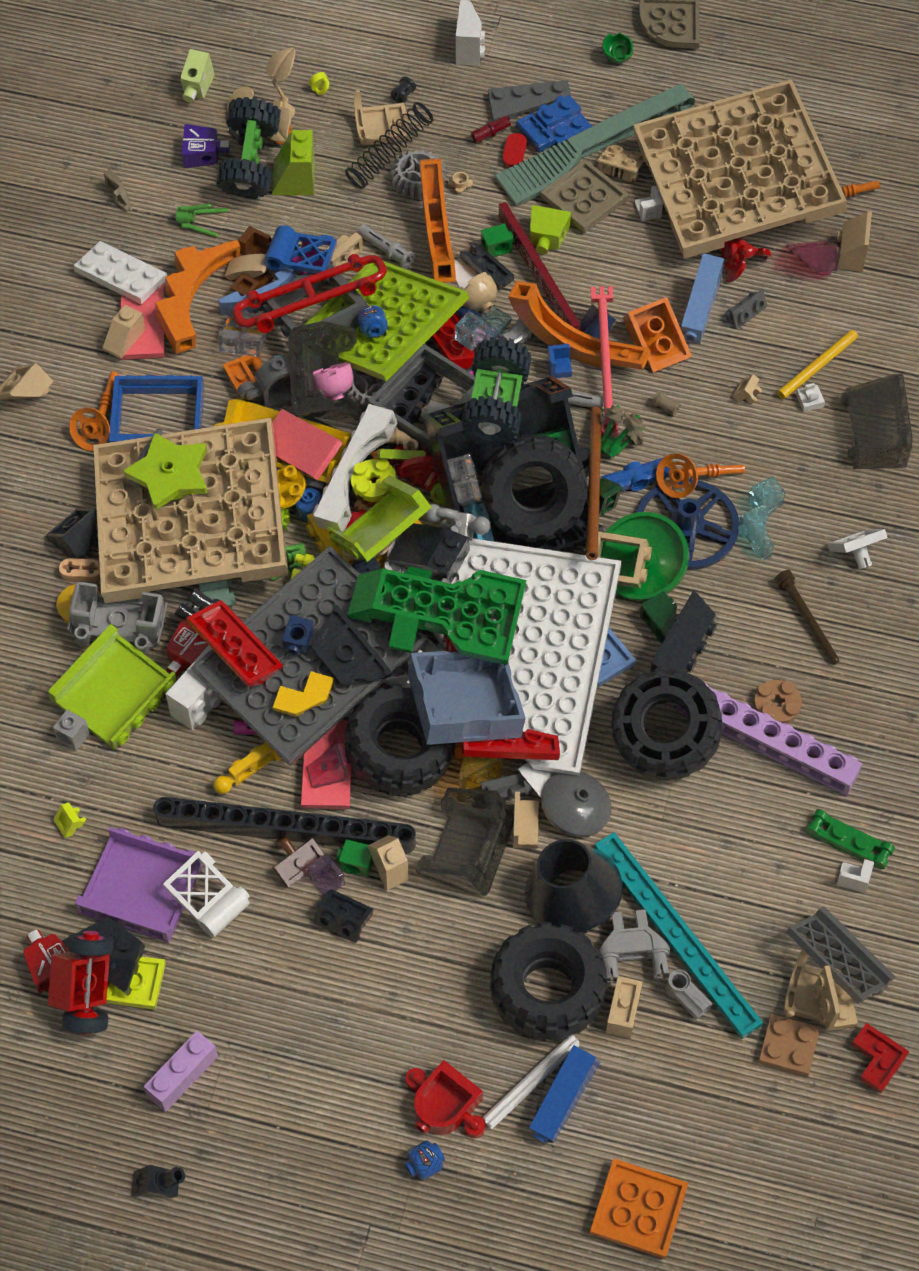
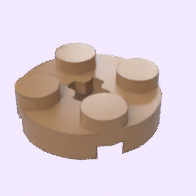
(780, 690)

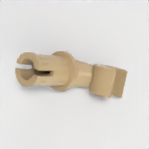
(401, 437)

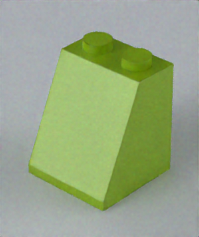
(295, 165)

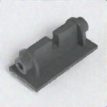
(749, 307)
(508, 785)

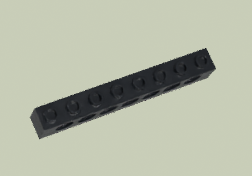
(408, 409)

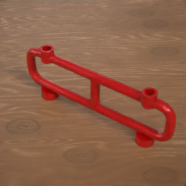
(265, 323)

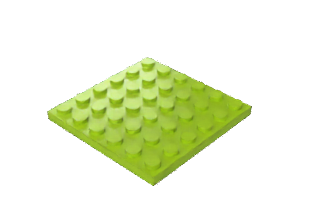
(413, 310)

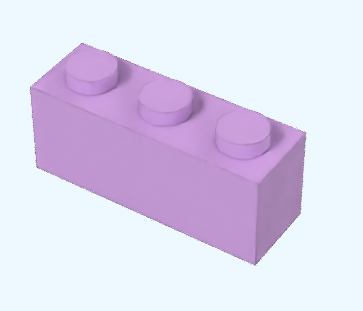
(181, 1071)

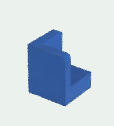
(559, 361)

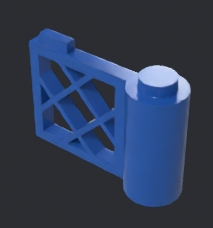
(283, 248)

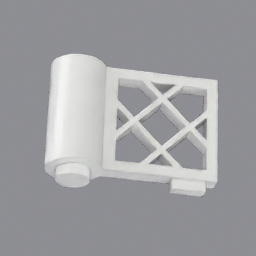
(221, 908)

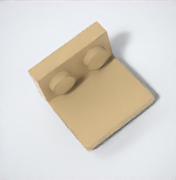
(836, 1005)

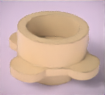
(460, 181)

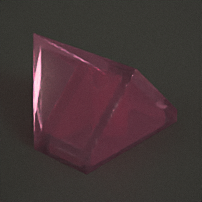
(329, 767)

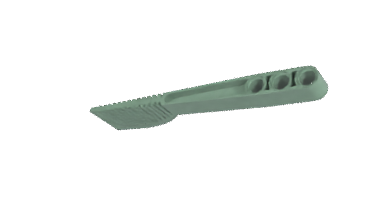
(534, 175)

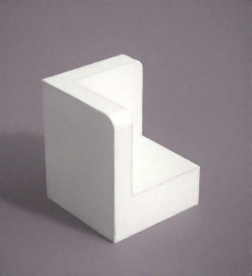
(650, 207)
(855, 877)

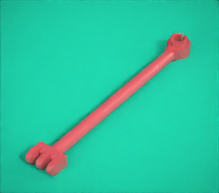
(602, 300)

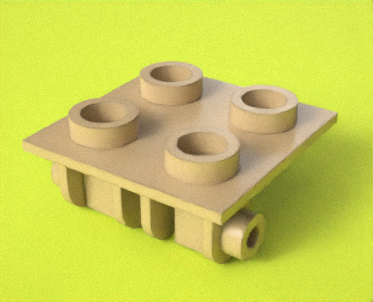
(615, 157)

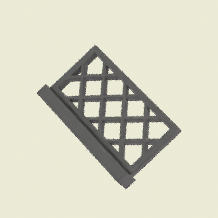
(853, 955)

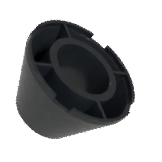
(577, 905)

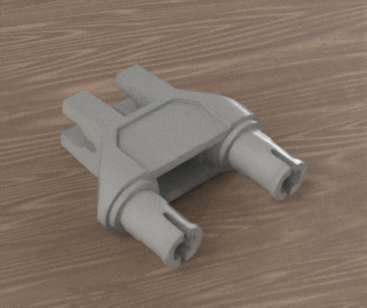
(634, 945)

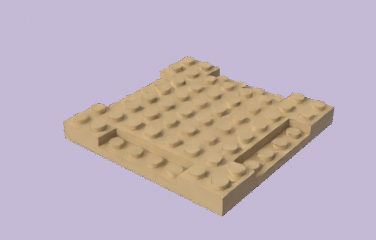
(739, 167)
(199, 537)

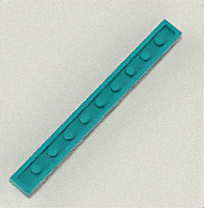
(681, 938)

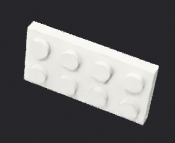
(120, 272)

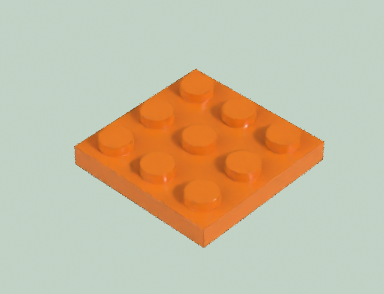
(639, 1208)

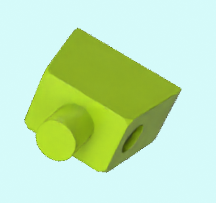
(548, 228)

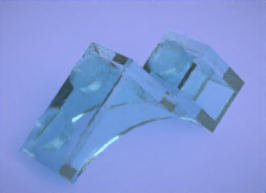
(472, 329)
(763, 499)

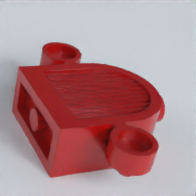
(445, 1101)

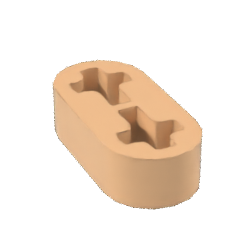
(80, 570)

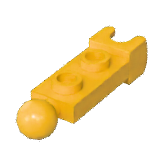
(244, 768)

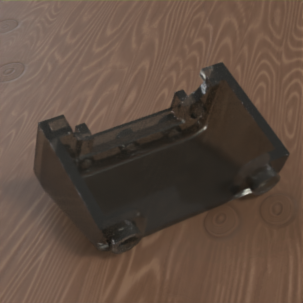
(879, 423)
(470, 842)

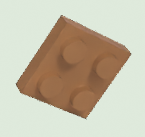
(789, 1045)

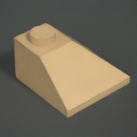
(25, 383)

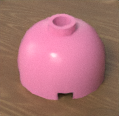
(334, 380)

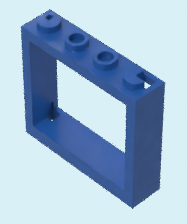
(153, 385)

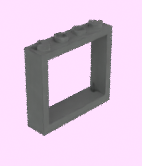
(345, 317)
(437, 362)

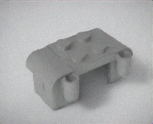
(136, 619)

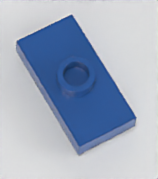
(535, 132)

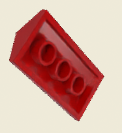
(449, 347)
(235, 643)

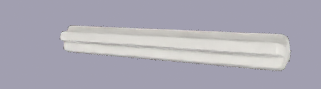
(530, 1082)

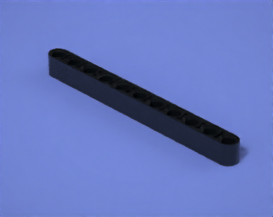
(274, 818)

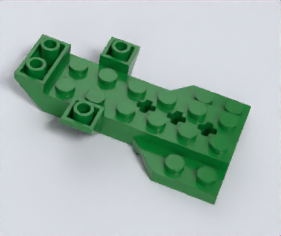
(419, 602)

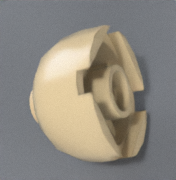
(481, 293)

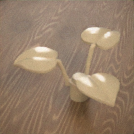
(279, 68)

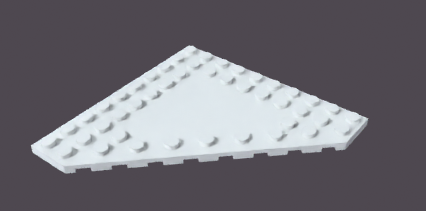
(556, 637)

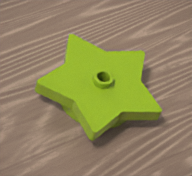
(169, 470)

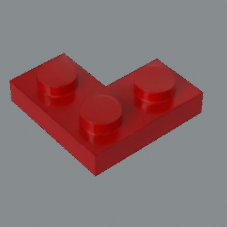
(885, 1055)

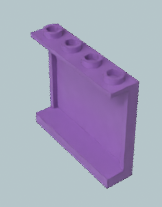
(131, 881)

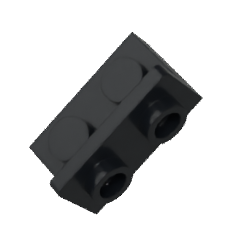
(342, 915)

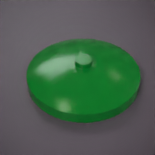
(668, 555)

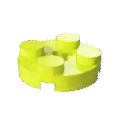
(366, 470)

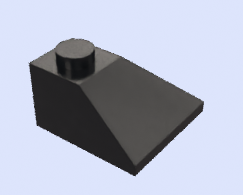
(75, 533)

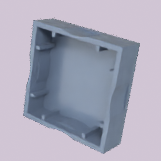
(464, 698)

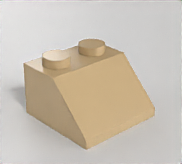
(854, 242)

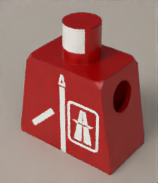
(184, 648)
(39, 957)

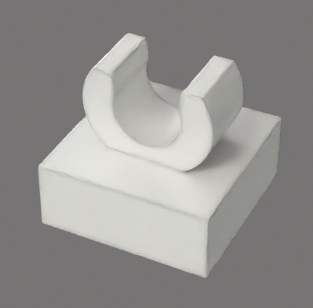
(810, 397)

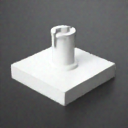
(858, 543)

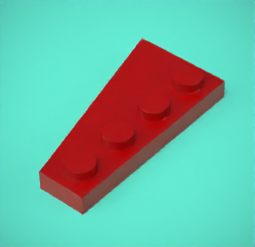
(530, 746)

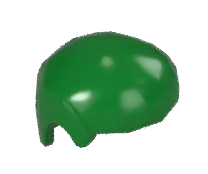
(617, 48)

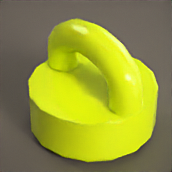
(318, 82)

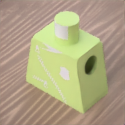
(196, 75)

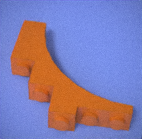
(435, 219)
(193, 270)

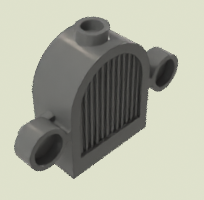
(271, 384)

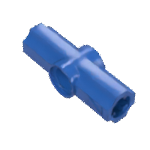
(637, 475)

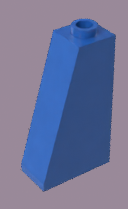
(564, 1094)

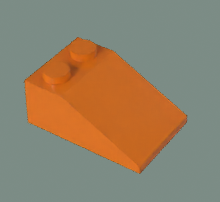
(658, 329)

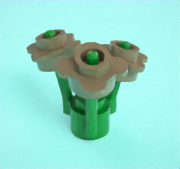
(633, 430)

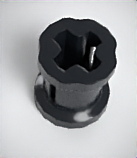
(403, 89)

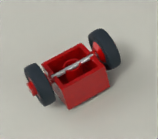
(81, 981)

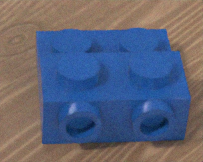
(562, 118)

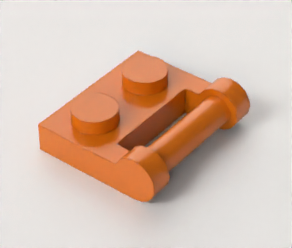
(239, 372)

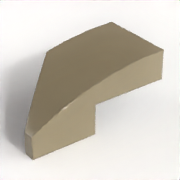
(119, 193)

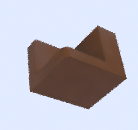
(253, 241)

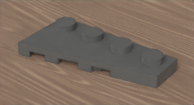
(524, 98)

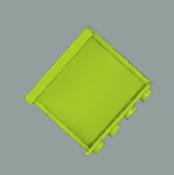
(383, 521)
(112, 687)

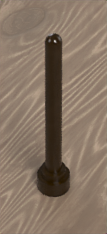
(786, 581)

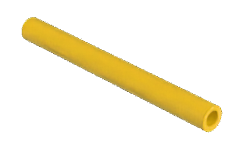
(817, 364)

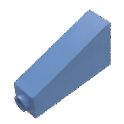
(702, 298)

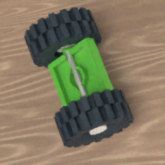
(248, 176)
(499, 373)

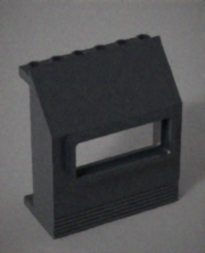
(542, 409)

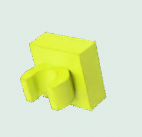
(67, 819)

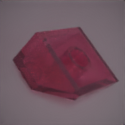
(818, 255)

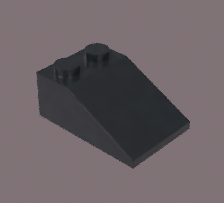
(432, 550)

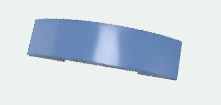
(228, 302)

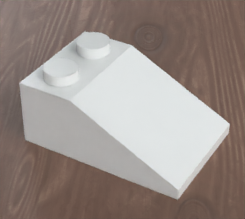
(469, 36)

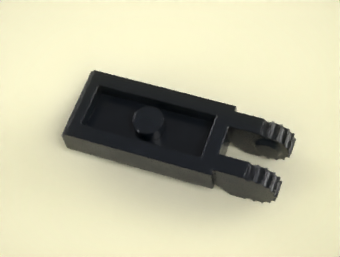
(485, 262)

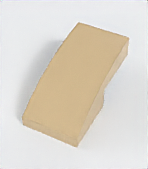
(250, 265)

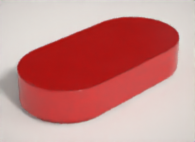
(514, 150)

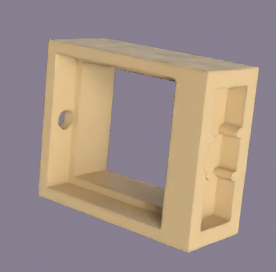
(644, 554)

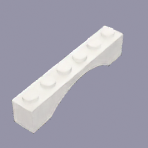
(373, 431)

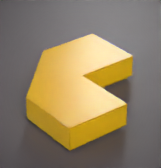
(296, 702)

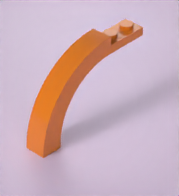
(554, 331)

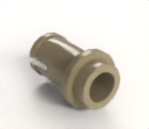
(665, 403)

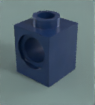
(295, 626)

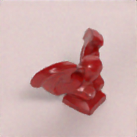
(737, 251)
(417, 469)

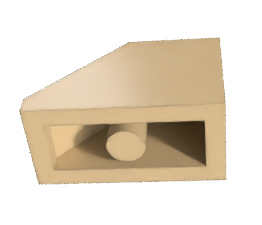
(124, 331)
(389, 861)

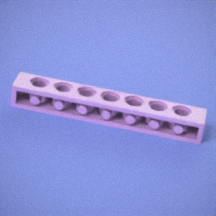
(776, 748)

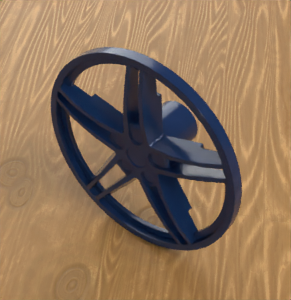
(692, 522)

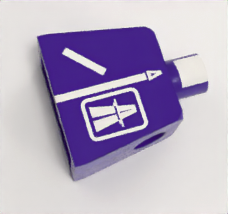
(202, 146)

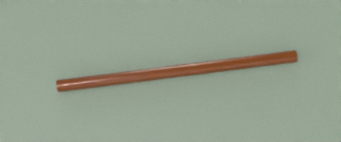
(594, 484)

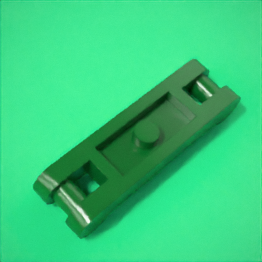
(849, 839)

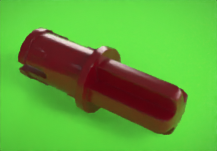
(490, 129)

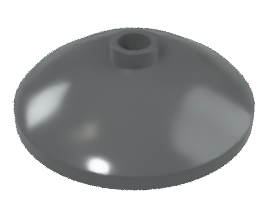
(569, 810)

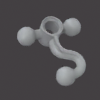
(459, 522)

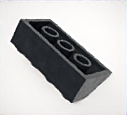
(686, 636)

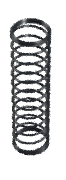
(418, 115)

